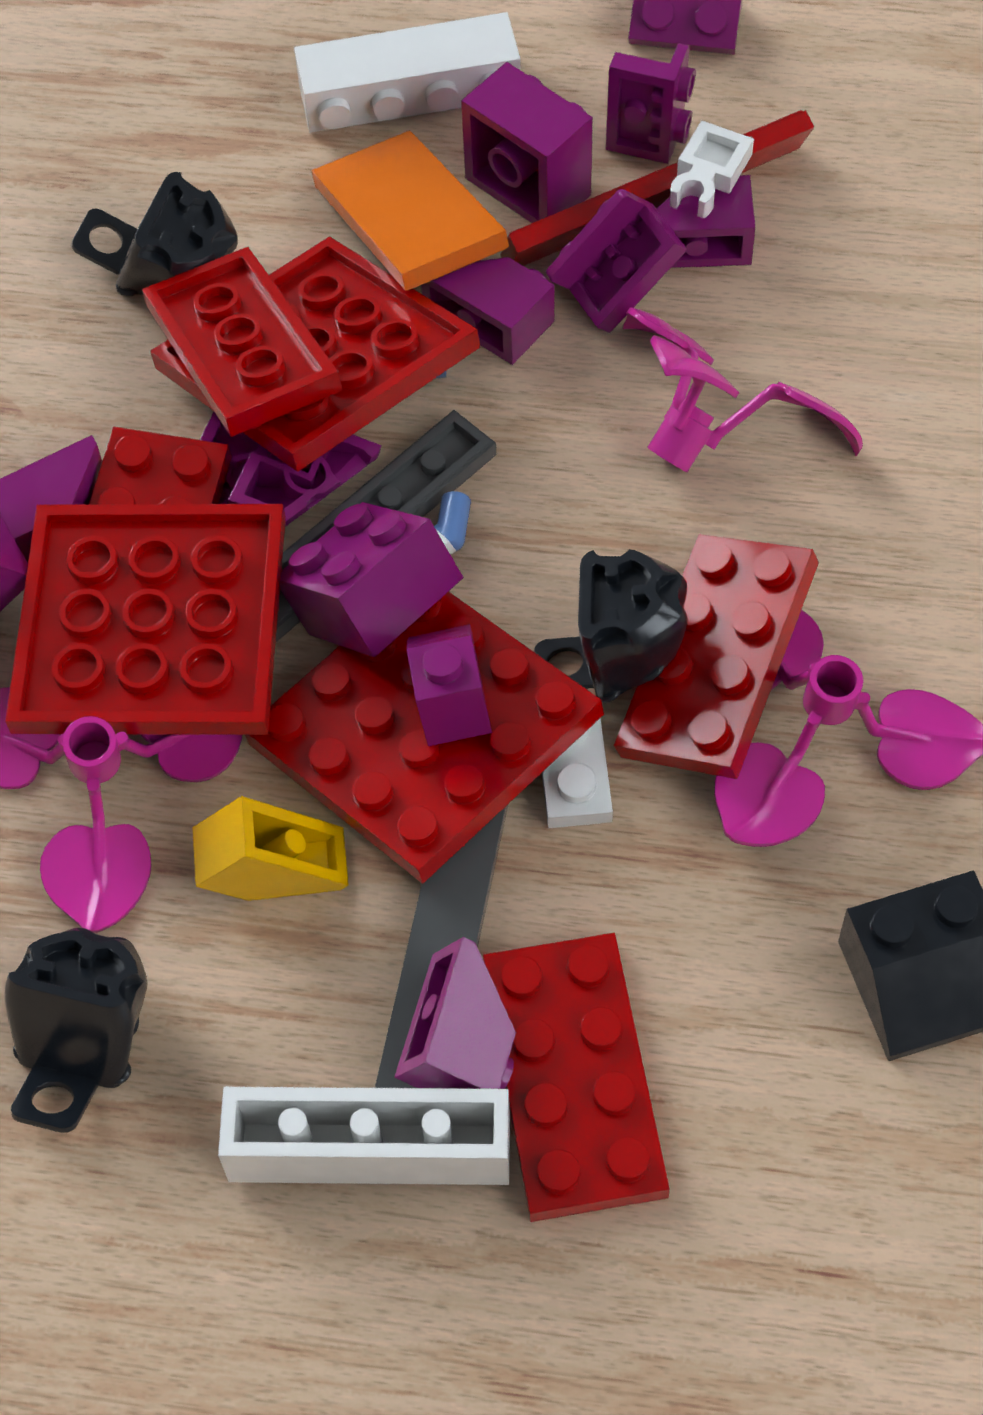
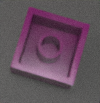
(526, 144)
(368, 577)

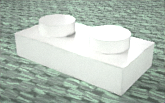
(578, 783)

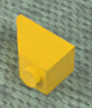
(267, 852)

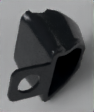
(175, 236)
(626, 622)
(73, 1019)

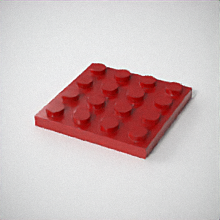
(371, 331)
(149, 619)
(362, 751)

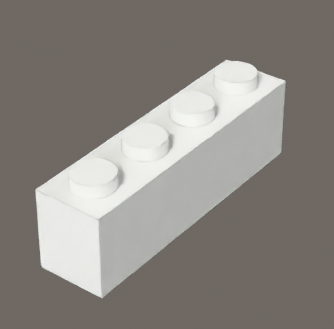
(401, 70)
(365, 1135)

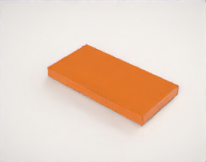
(410, 210)

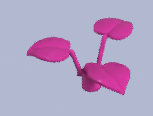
(686, 425)
(921, 745)
(100, 870)

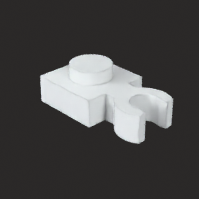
(710, 162)

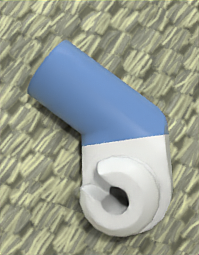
(453, 520)

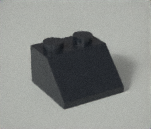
(919, 963)

